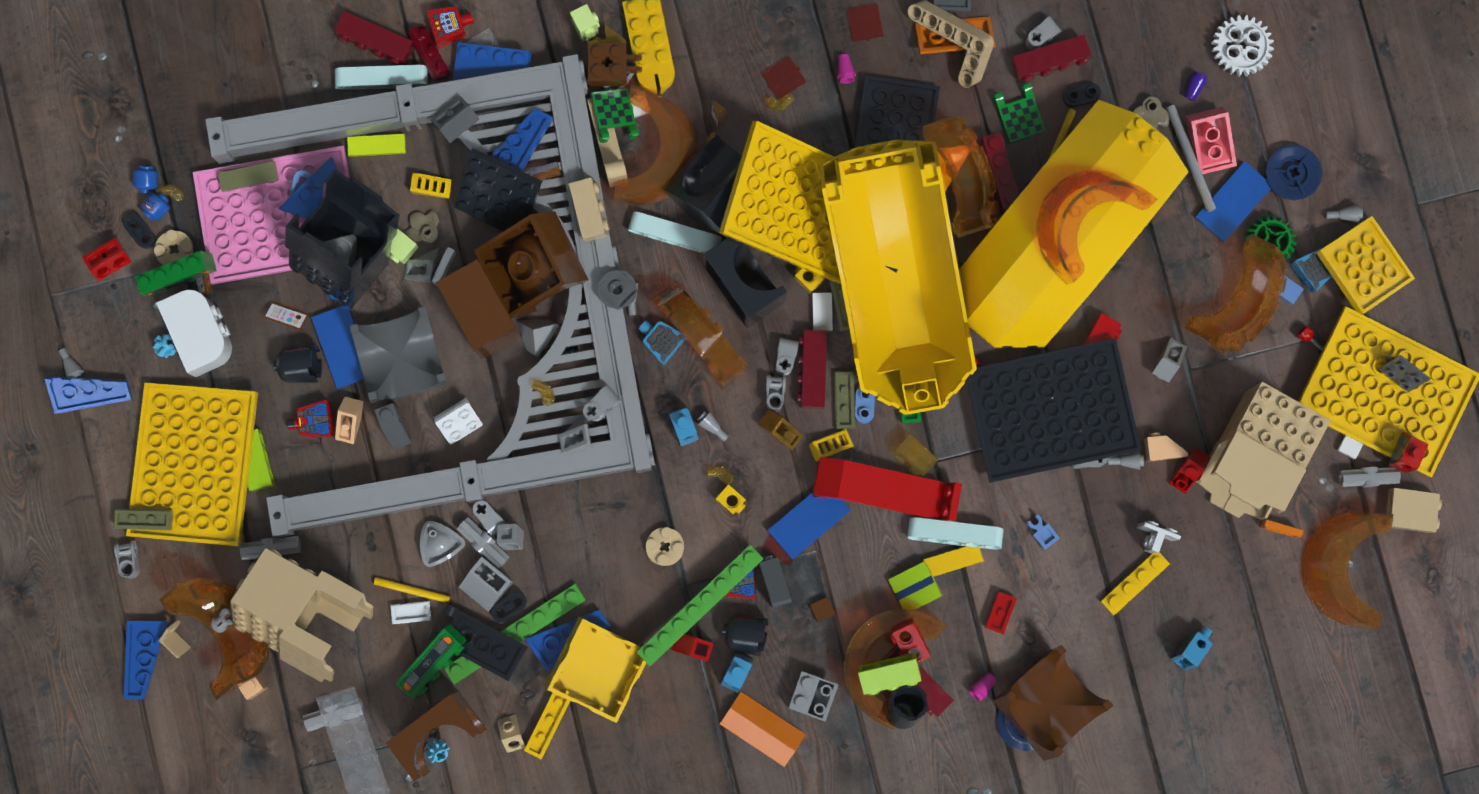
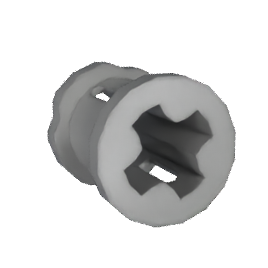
(221, 618)

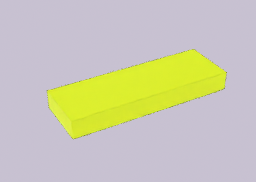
(376, 145)

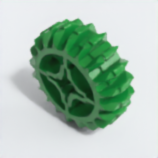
(1266, 233)

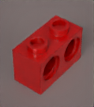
(106, 259)
(914, 640)

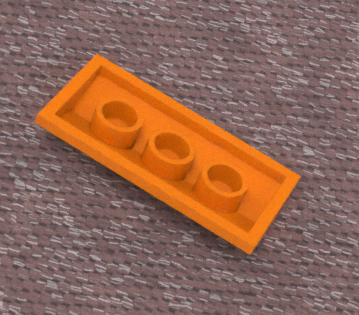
(934, 43)
(762, 729)

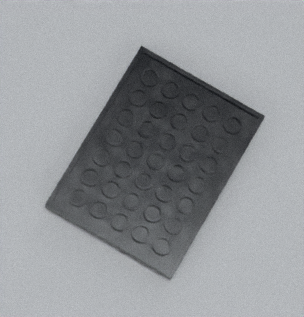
(1053, 410)

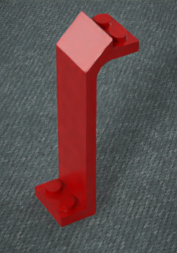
(886, 489)

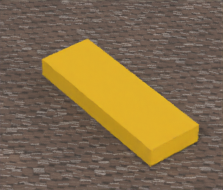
(954, 560)

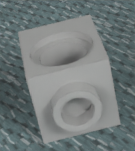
(510, 537)

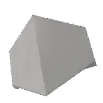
(422, 267)
(536, 334)
(576, 436)

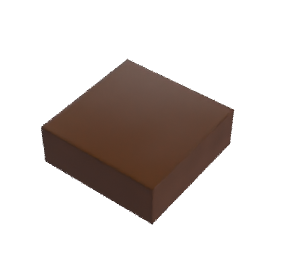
(822, 609)

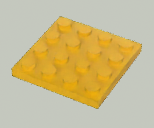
(1365, 265)

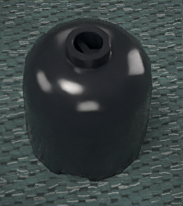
(299, 364)
(746, 634)
(906, 706)

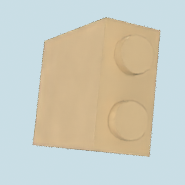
(1414, 510)

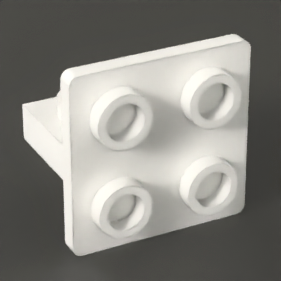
(457, 421)
(1157, 535)

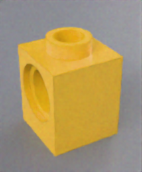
(811, 285)
(729, 491)

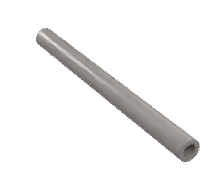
(1191, 159)

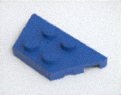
(310, 193)

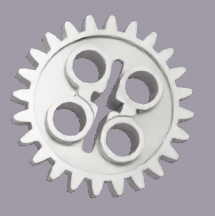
(1243, 29)

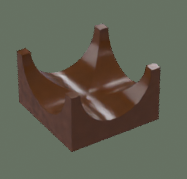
(1050, 704)
(410, 743)

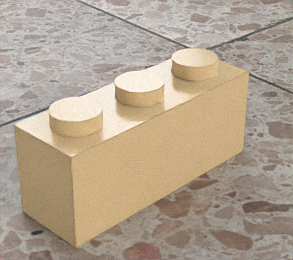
(589, 209)

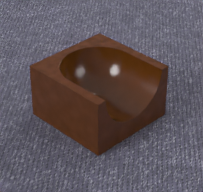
(530, 263)
(478, 309)

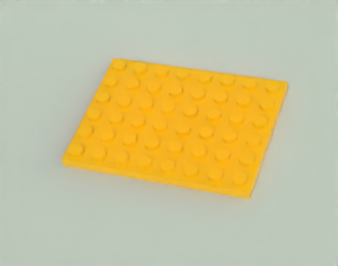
(781, 202)
(1375, 408)
(194, 461)

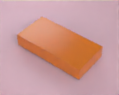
(1282, 529)

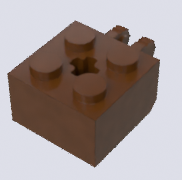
(617, 71)

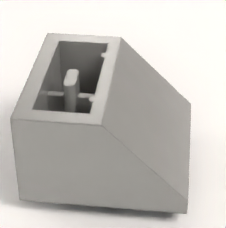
(485, 584)
(813, 696)

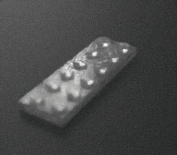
(352, 742)

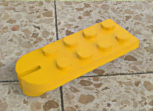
(650, 40)

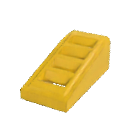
(414, 183)
(816, 450)

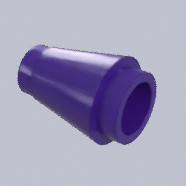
(1195, 85)

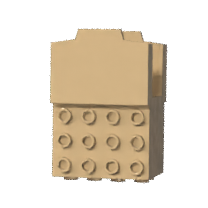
(1262, 453)
(280, 602)

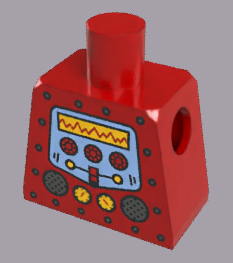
(448, 25)

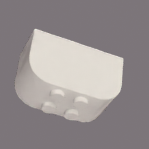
(196, 331)

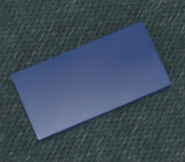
(1234, 201)
(338, 345)
(807, 523)

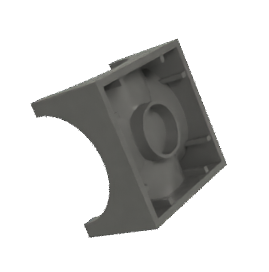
(398, 357)

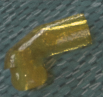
(778, 104)
(171, 190)
(546, 392)
(722, 473)

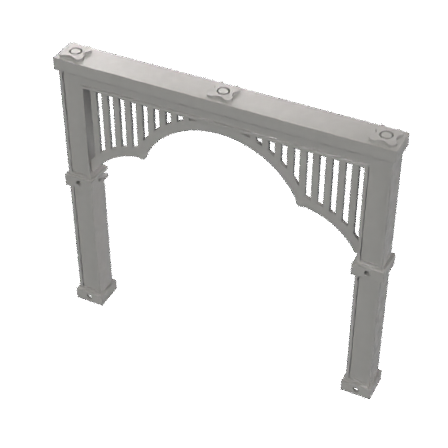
(629, 446)

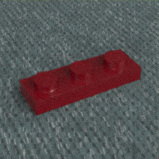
(429, 53)

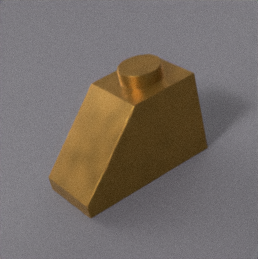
(780, 429)

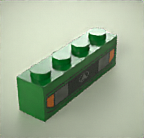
(176, 273)
(431, 661)

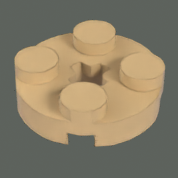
(170, 239)
(675, 549)

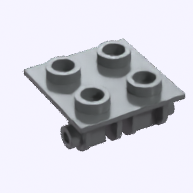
(1404, 373)

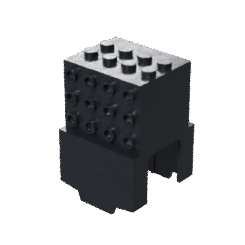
(345, 210)

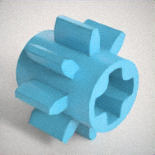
(164, 346)
(436, 750)

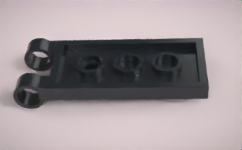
(487, 645)

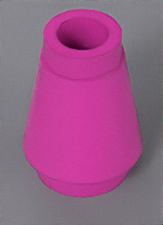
(845, 69)
(981, 688)

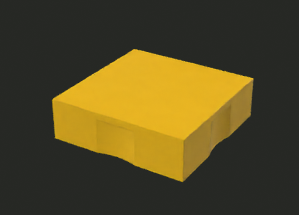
(596, 669)

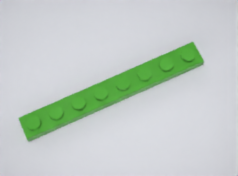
(699, 605)
(524, 627)

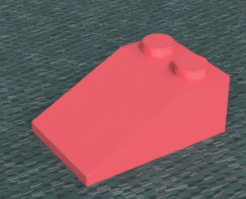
(1211, 139)

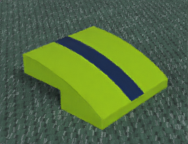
(915, 587)

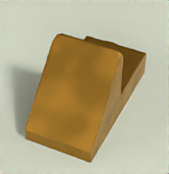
(611, 37)

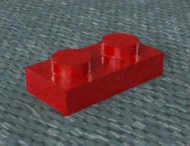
(1000, 613)

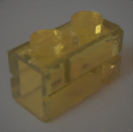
(915, 455)

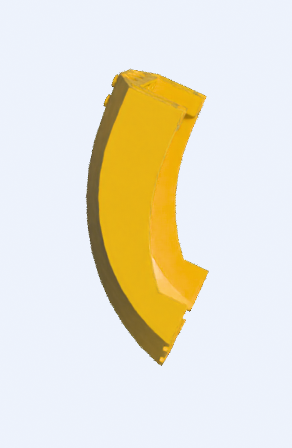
(1006, 281)
(910, 324)

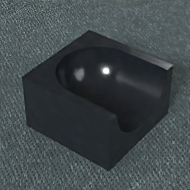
(706, 182)
(743, 281)

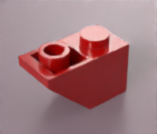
(1190, 470)
(693, 647)

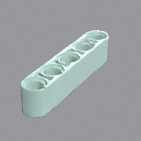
(380, 77)
(672, 233)
(955, 533)

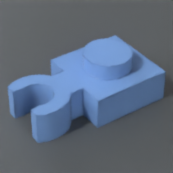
(1044, 534)

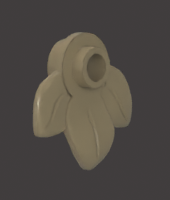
(1155, 116)
(421, 225)

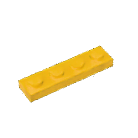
(1134, 583)
(547, 726)

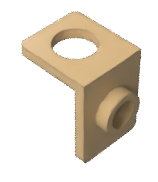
(173, 641)
(510, 732)

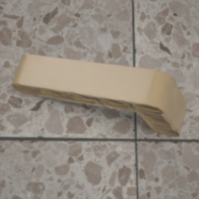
(971, 43)
(610, 153)

